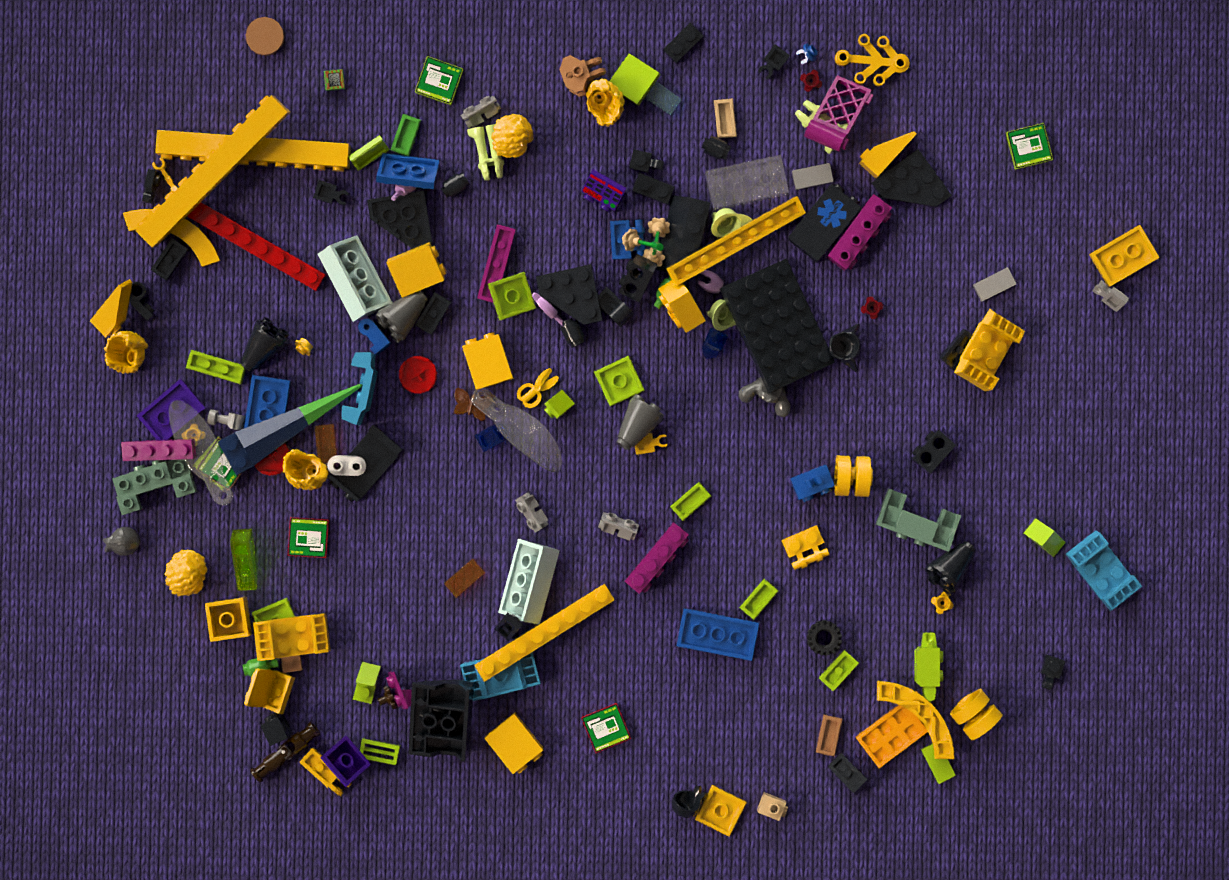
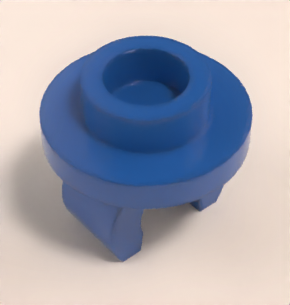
(810, 53)

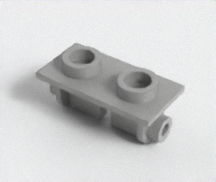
(486, 106)
(526, 505)
(610, 522)

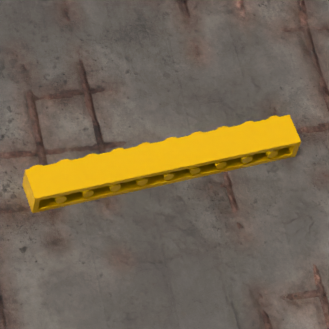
(270, 150)
(212, 171)

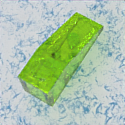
(244, 559)

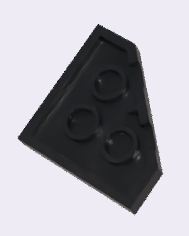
(912, 182)
(403, 218)
(573, 292)

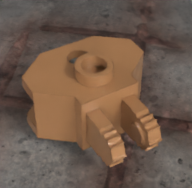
(578, 75)

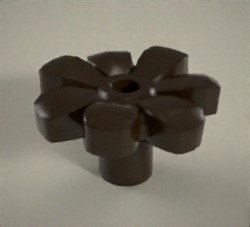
(387, 698)

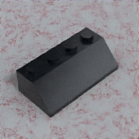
(687, 223)

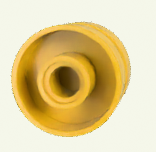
(859, 476)
(979, 717)

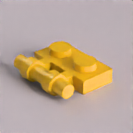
(802, 542)

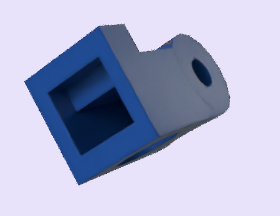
(376, 336)

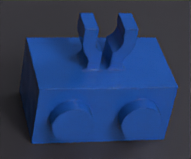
(812, 482)

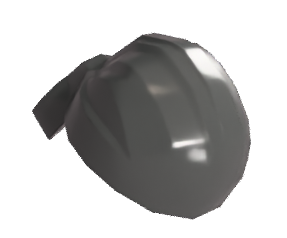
(122, 541)

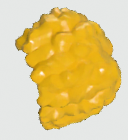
(607, 106)
(511, 135)
(125, 351)
(304, 470)
(186, 573)

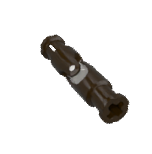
(276, 759)

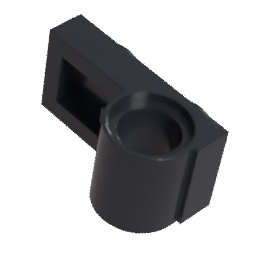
(614, 307)

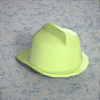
(727, 221)
(721, 315)

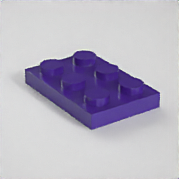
(156, 415)

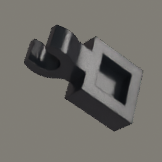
(642, 161)
(1052, 668)

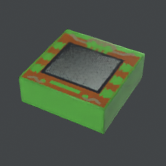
(334, 80)

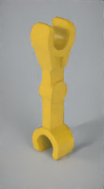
(169, 180)

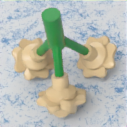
(659, 229)

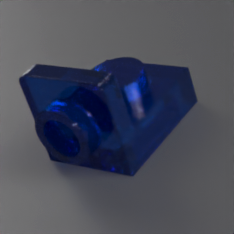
(489, 438)

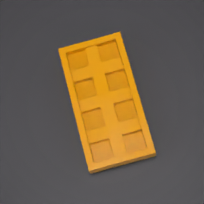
(891, 734)

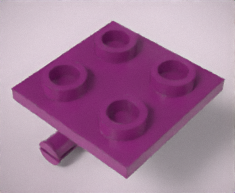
(402, 697)

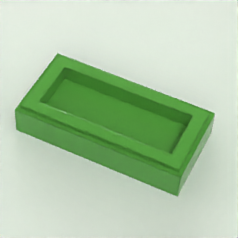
(406, 135)

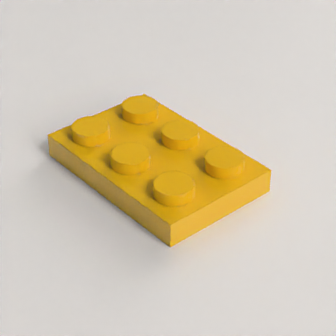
(1124, 255)

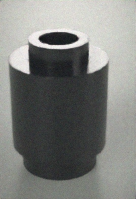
(716, 147)
(455, 185)
(572, 333)

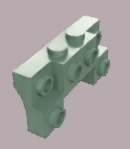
(152, 478)
(906, 524)

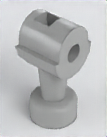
(233, 421)

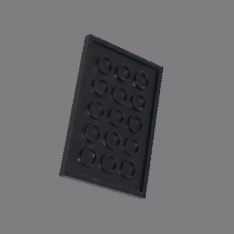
(777, 325)

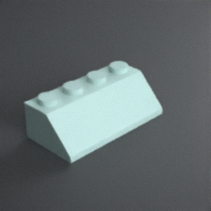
(354, 278)
(529, 581)

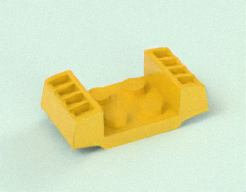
(987, 350)
(291, 636)

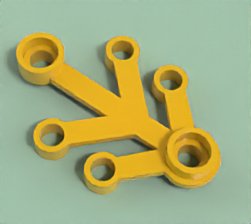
(875, 60)

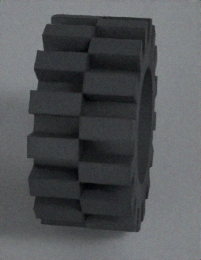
(824, 626)

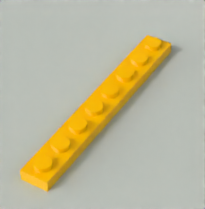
(736, 241)
(544, 632)

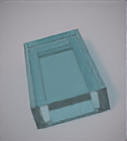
(663, 98)

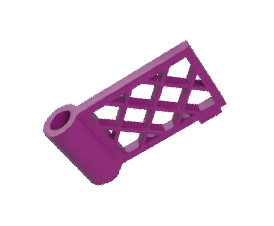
(824, 131)

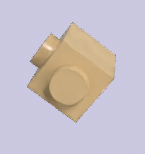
(772, 806)

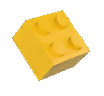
(680, 306)
(228, 619)

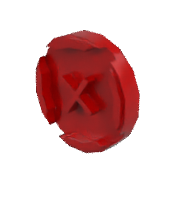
(418, 374)
(273, 462)

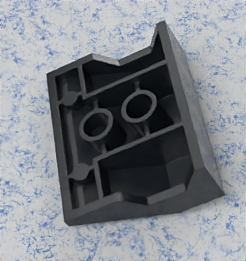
(441, 718)

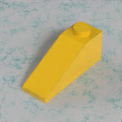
(883, 154)
(113, 311)

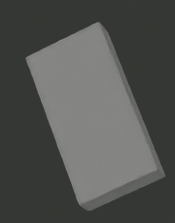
(812, 176)
(994, 284)

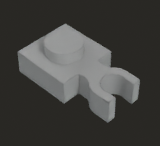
(1111, 297)

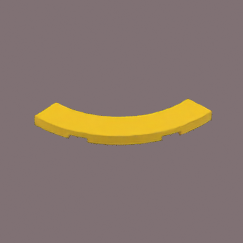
(185, 230)
(924, 711)

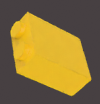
(416, 269)
(487, 361)
(514, 744)

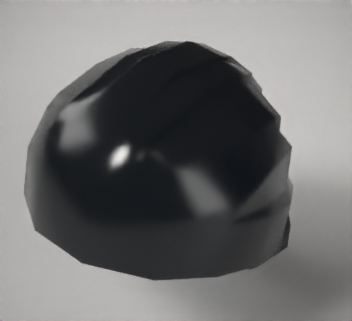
(688, 803)

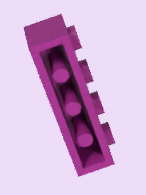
(859, 232)
(658, 555)

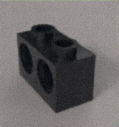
(636, 277)
(936, 455)
(276, 728)

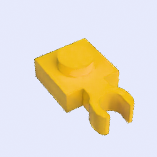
(647, 444)

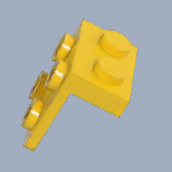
(269, 690)

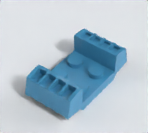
(364, 398)
(1103, 570)
(513, 678)

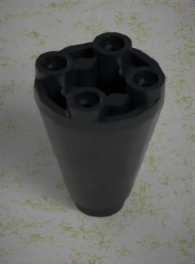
(263, 344)
(951, 567)

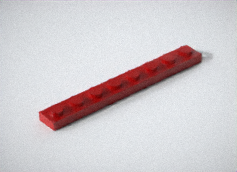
(257, 246)

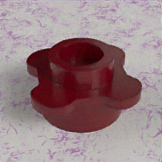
(811, 75)
(871, 302)

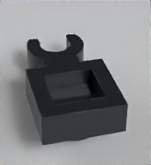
(775, 60)
(152, 181)
(328, 193)

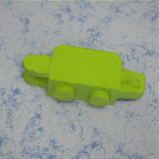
(927, 665)

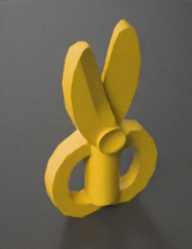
(540, 385)

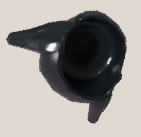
(846, 346)

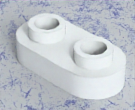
(346, 465)

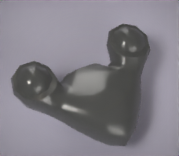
(778, 396)

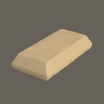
(725, 118)

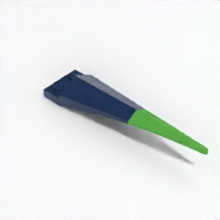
(254, 443)

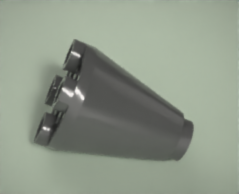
(401, 315)
(638, 422)

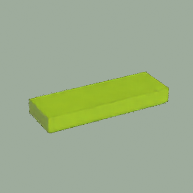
(216, 367)

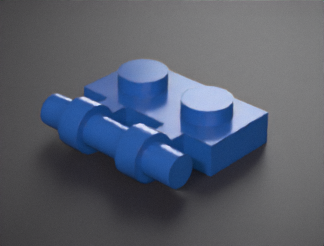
(618, 229)

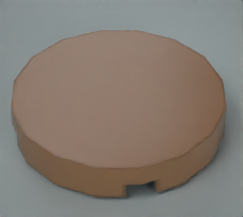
(265, 36)

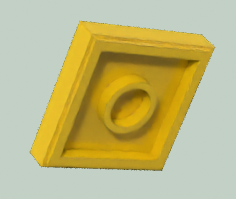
(720, 810)

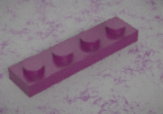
(496, 260)
(158, 450)

